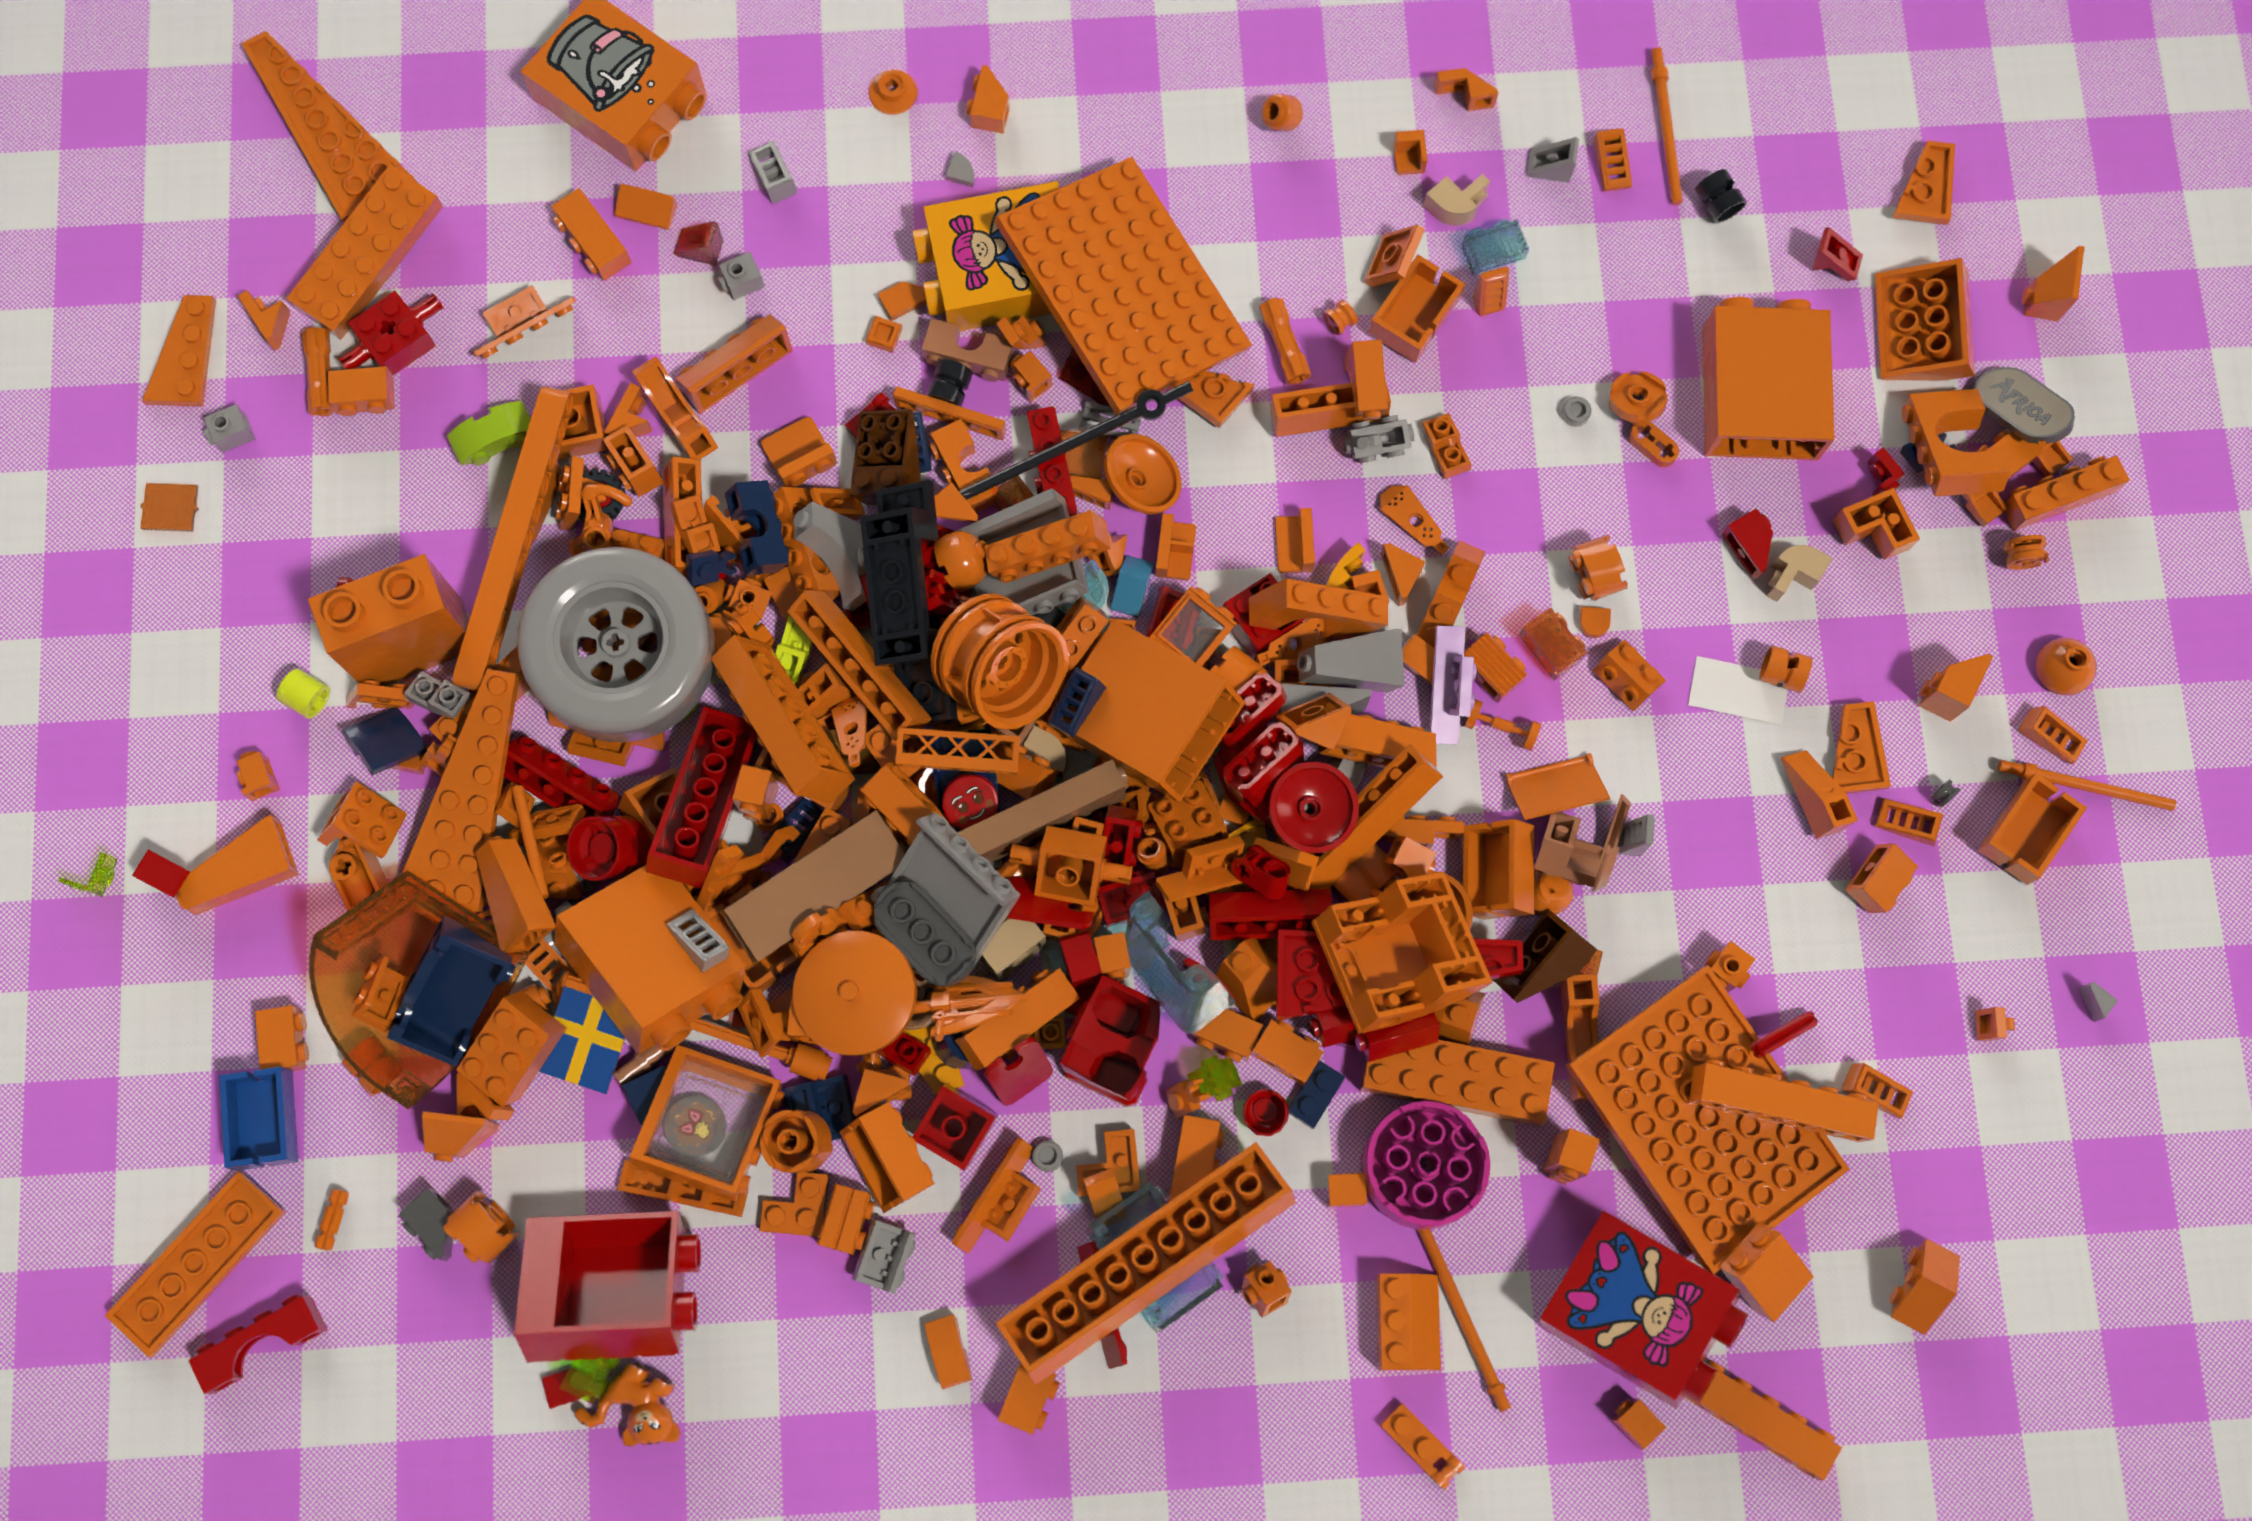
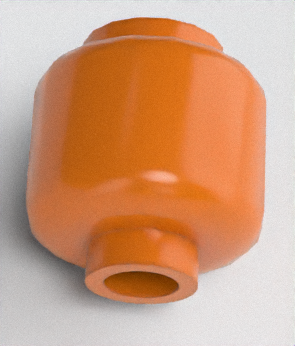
(1282, 112)

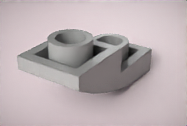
(436, 696)

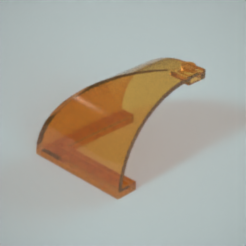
(399, 925)

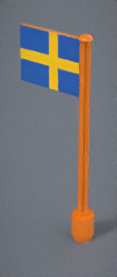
(593, 1043)

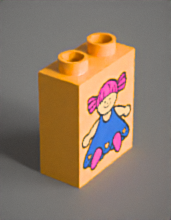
(973, 263)

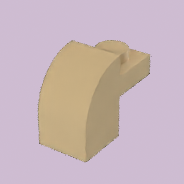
(1452, 204)
(1799, 564)
(1048, 746)

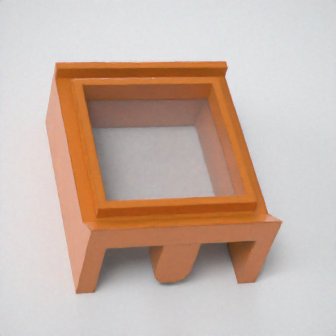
(1194, 626)

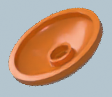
(1142, 474)

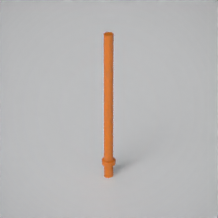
(1496, 1388)

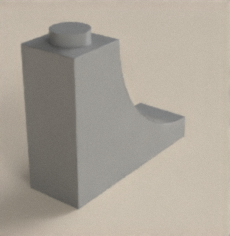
(837, 544)

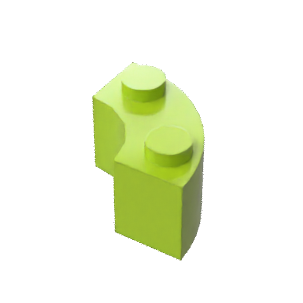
(482, 439)

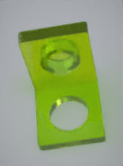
(100, 879)

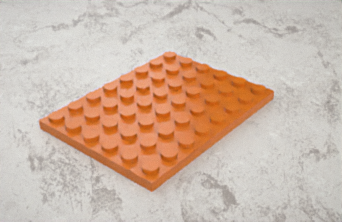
(1123, 284)
(1703, 1164)

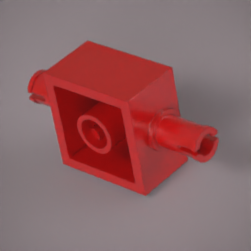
(392, 333)

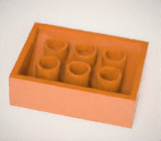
(1925, 322)

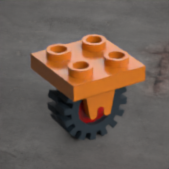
(571, 485)

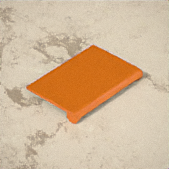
(1556, 787)

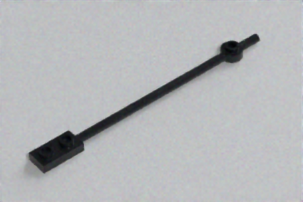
(1083, 437)

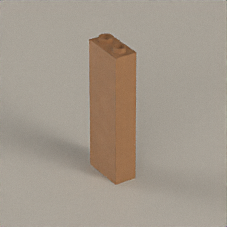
(1054, 807)
(814, 883)

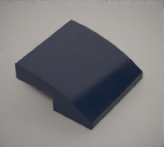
(384, 740)
(827, 1098)

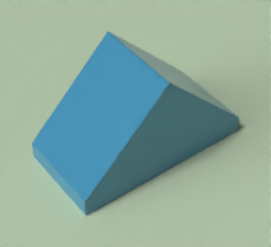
(1132, 586)

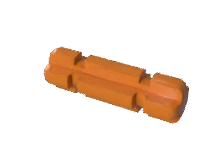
(331, 1219)

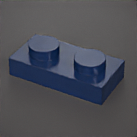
(1316, 1095)

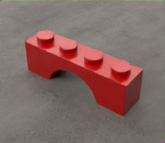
(223, 1363)

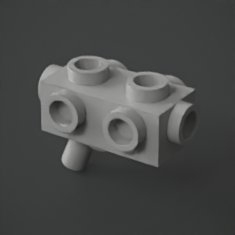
(1368, 441)

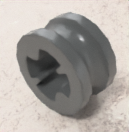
(1945, 793)

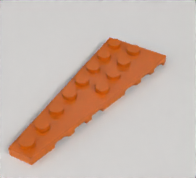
(330, 137)
(467, 796)

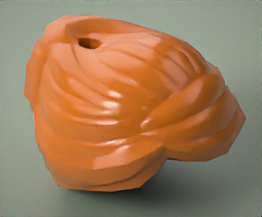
(1551, 893)

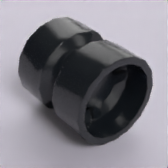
(1719, 194)
(950, 382)

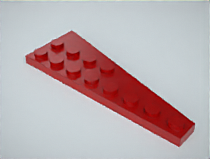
(1309, 987)

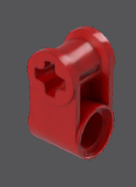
(1264, 872)

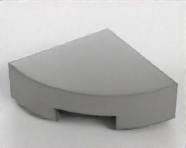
(960, 170)

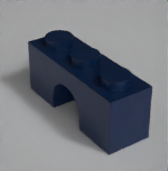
(755, 504)

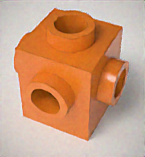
(752, 591)
(1731, 965)
(1265, 1288)

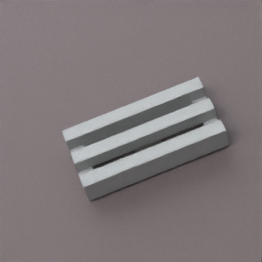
(1105, 410)

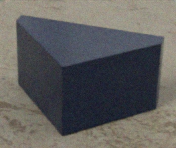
(642, 1092)

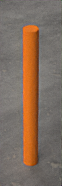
(529, 838)

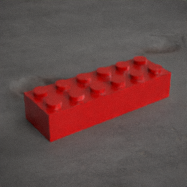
(701, 798)

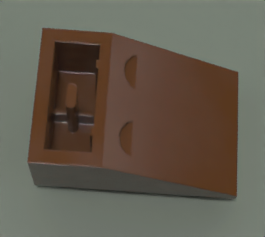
(884, 453)

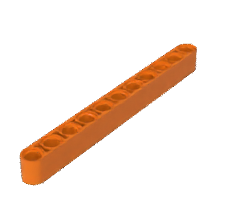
(513, 537)

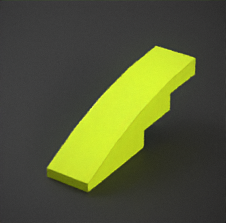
(794, 650)

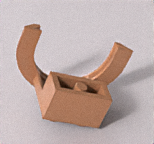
(1578, 860)

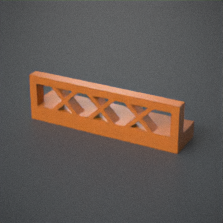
(957, 763)

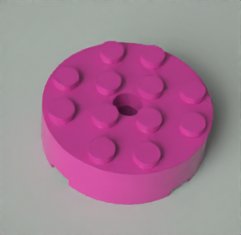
(1401, 1185)

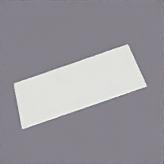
(1736, 691)

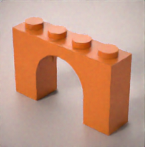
(1946, 468)
(1345, 610)

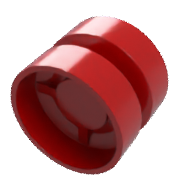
(607, 847)

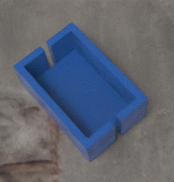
(258, 1118)

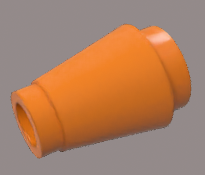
(1152, 855)

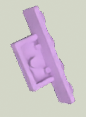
(1450, 684)

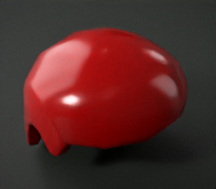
(1265, 1112)

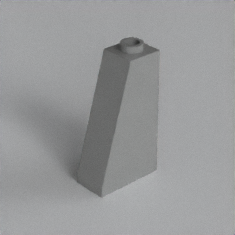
(1356, 662)

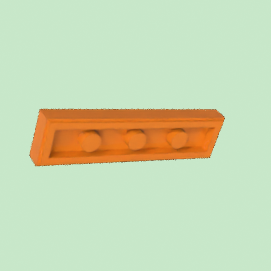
(950, 413)

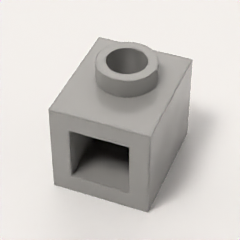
(740, 276)
(228, 428)

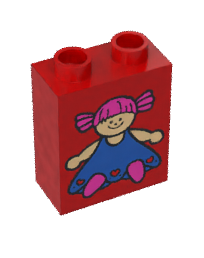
(1644, 1311)

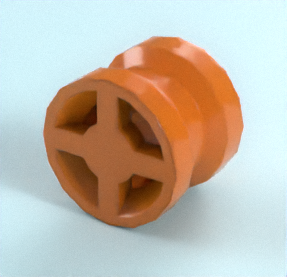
(1340, 317)

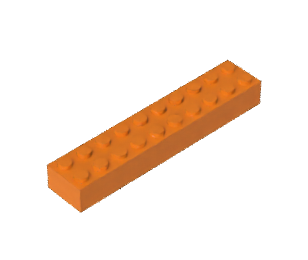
(1146, 1262)

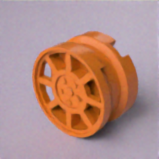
(2026, 552)

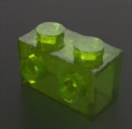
(588, 1378)

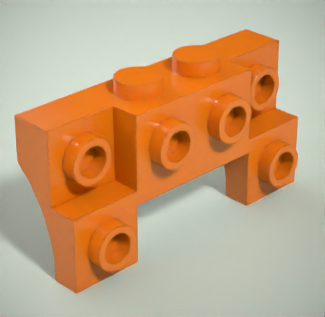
(2019, 454)

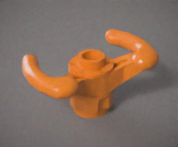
(597, 525)

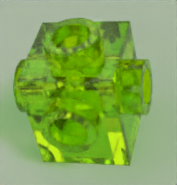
(1218, 1077)

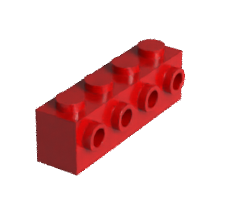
(556, 780)
(1256, 917)

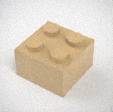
(1012, 947)

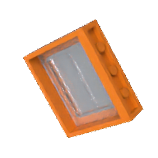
(706, 1123)

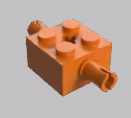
(1070, 865)

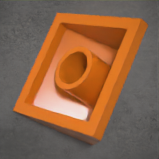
(1318, 719)

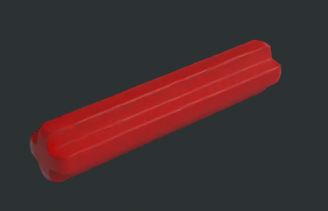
(1784, 1034)

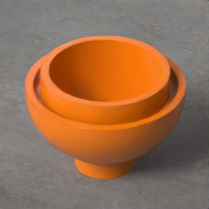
(2059, 673)

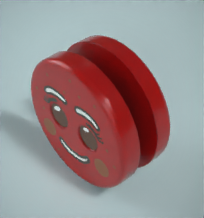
(969, 800)

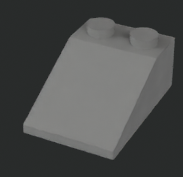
(1299, 694)

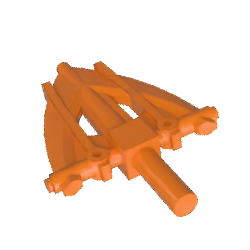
(992, 1001)

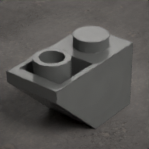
(426, 1218)

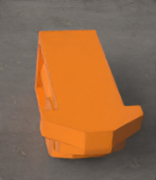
(355, 873)

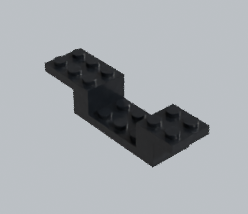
(899, 593)

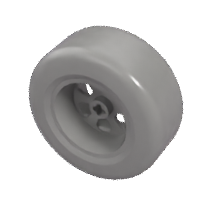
(561, 614)

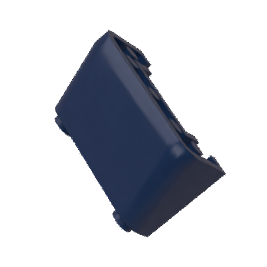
(449, 992)

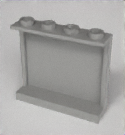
(1040, 590)
(957, 880)

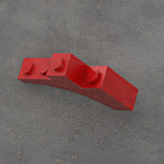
(1337, 1027)

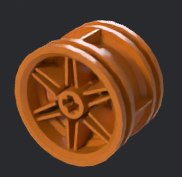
(1000, 661)

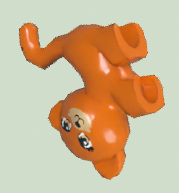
(649, 1419)

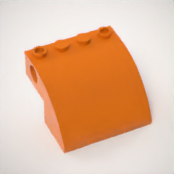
(1401, 952)

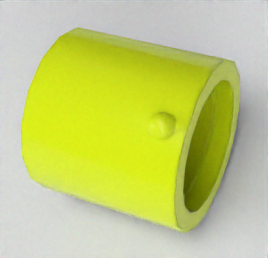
(303, 693)

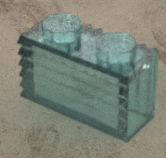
(1495, 246)

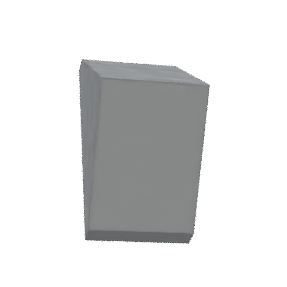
(1554, 160)

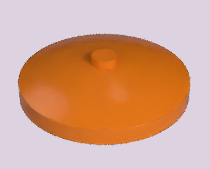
(854, 993)

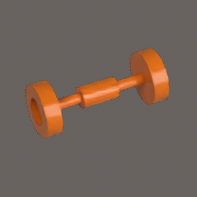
(1504, 725)

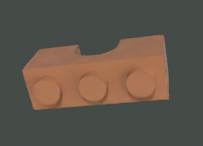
(988, 360)

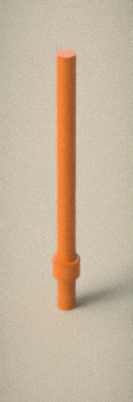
(1660, 77)
(2028, 769)

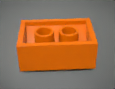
(1408, 1322)

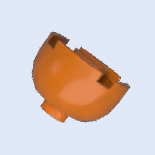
(963, 559)

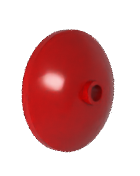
(1332, 801)

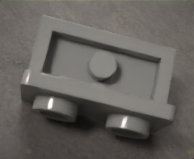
(884, 1256)

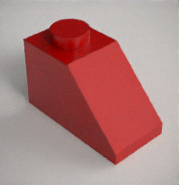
(1750, 541)

